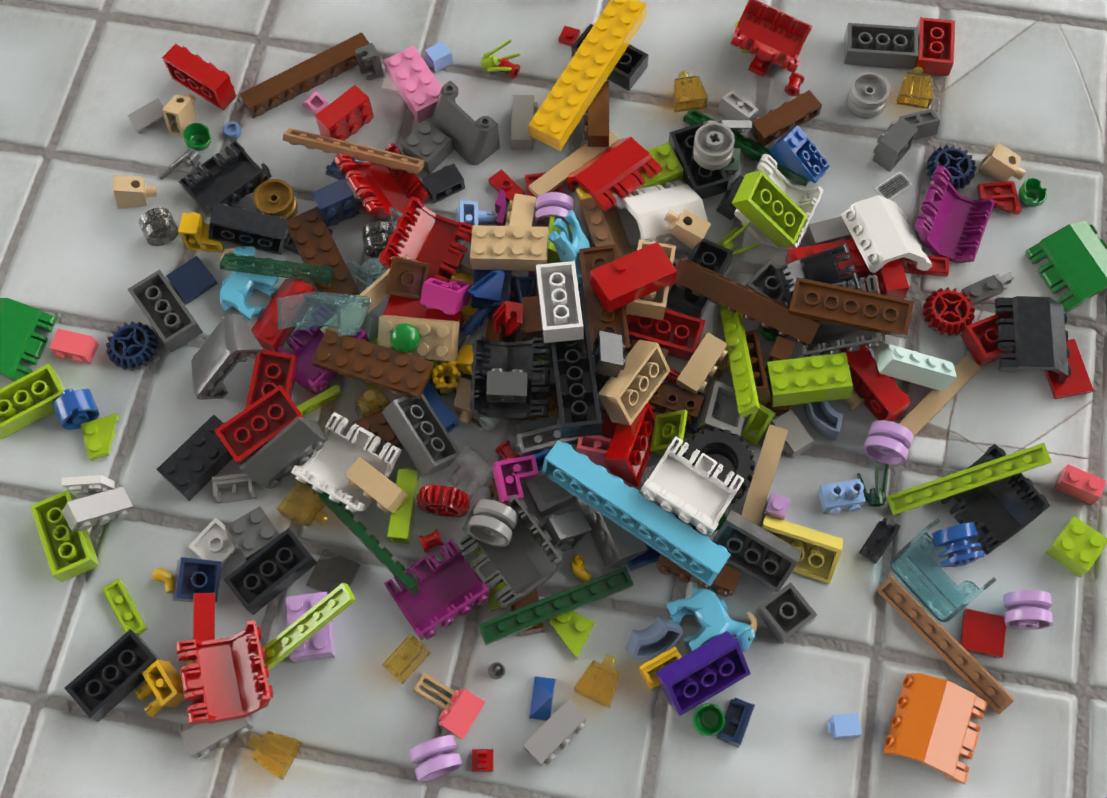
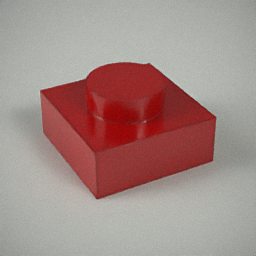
(569, 35)

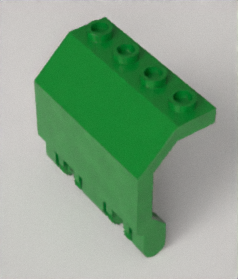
(1075, 263)
(18, 337)

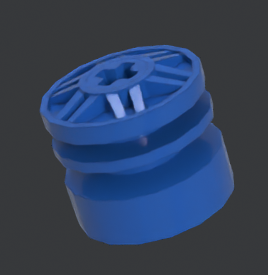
(958, 544)

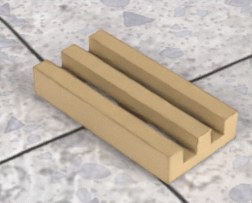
(420, 683)

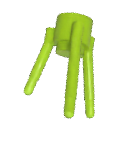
(490, 62)
(726, 241)

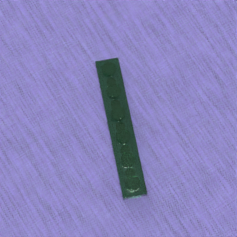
(277, 268)

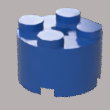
(75, 408)

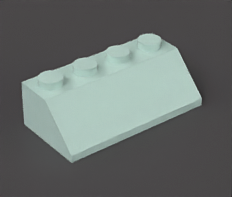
(914, 366)

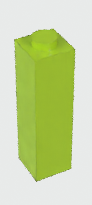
(402, 520)

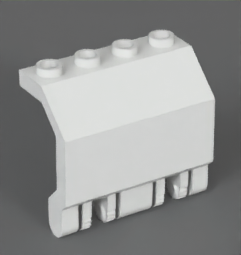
(805, 198)
(652, 204)
(883, 233)
(329, 465)
(690, 489)

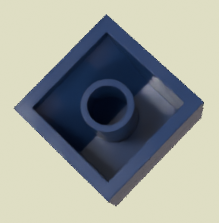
(196, 577)

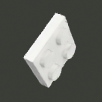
(83, 484)

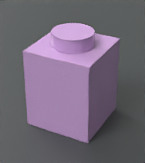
(777, 506)

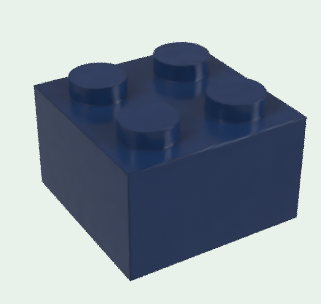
(335, 202)

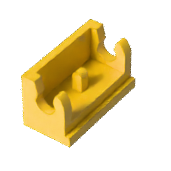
(650, 668)

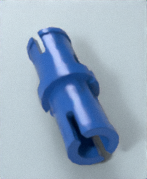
(475, 321)

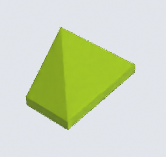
(758, 424)

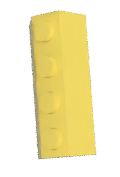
(818, 549)

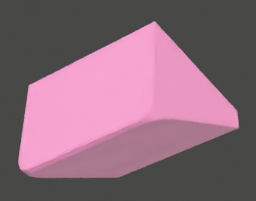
(315, 103)

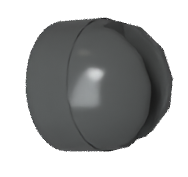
(500, 673)

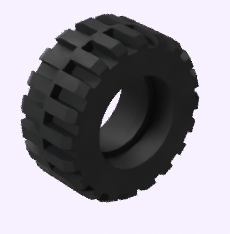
(729, 447)

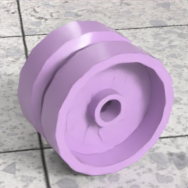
(552, 204)
(888, 442)
(1028, 609)
(435, 758)

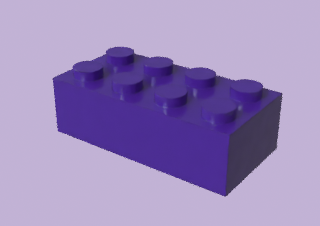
(703, 673)

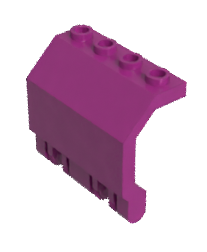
(951, 222)
(305, 346)
(443, 592)

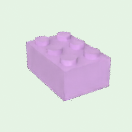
(321, 643)

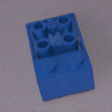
(799, 155)

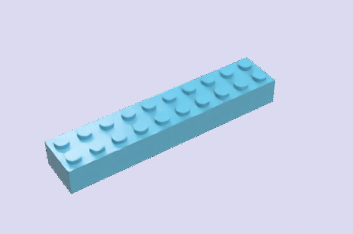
(634, 512)

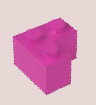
(445, 296)
(510, 473)

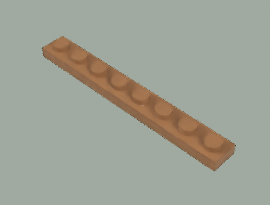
(357, 151)
(946, 645)

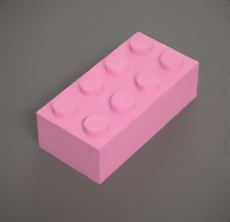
(414, 82)

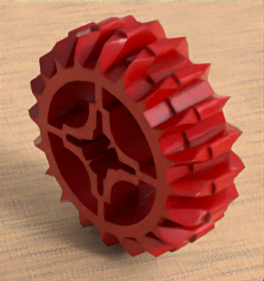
(947, 321)
(443, 501)

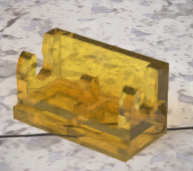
(406, 658)

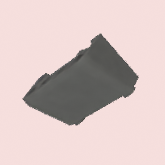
(469, 138)
(219, 355)

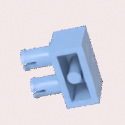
(468, 213)
(841, 496)

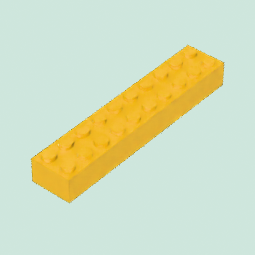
(587, 72)

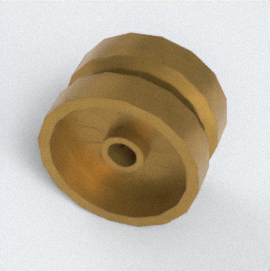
(275, 199)

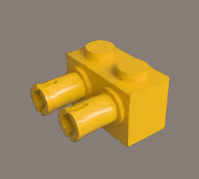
(164, 683)

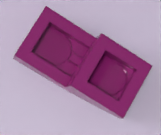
(501, 209)

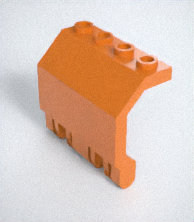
(935, 724)

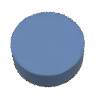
(232, 130)

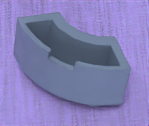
(824, 418)
(654, 640)

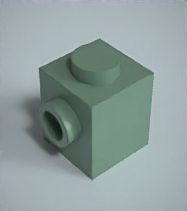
(733, 165)

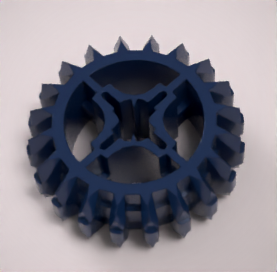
(953, 160)
(130, 340)

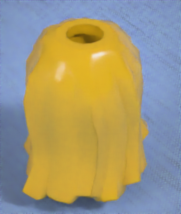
(446, 372)

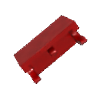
(510, 316)

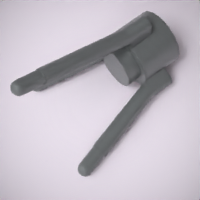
(189, 158)

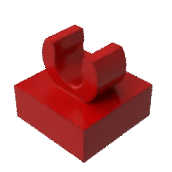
(759, 66)
(482, 760)

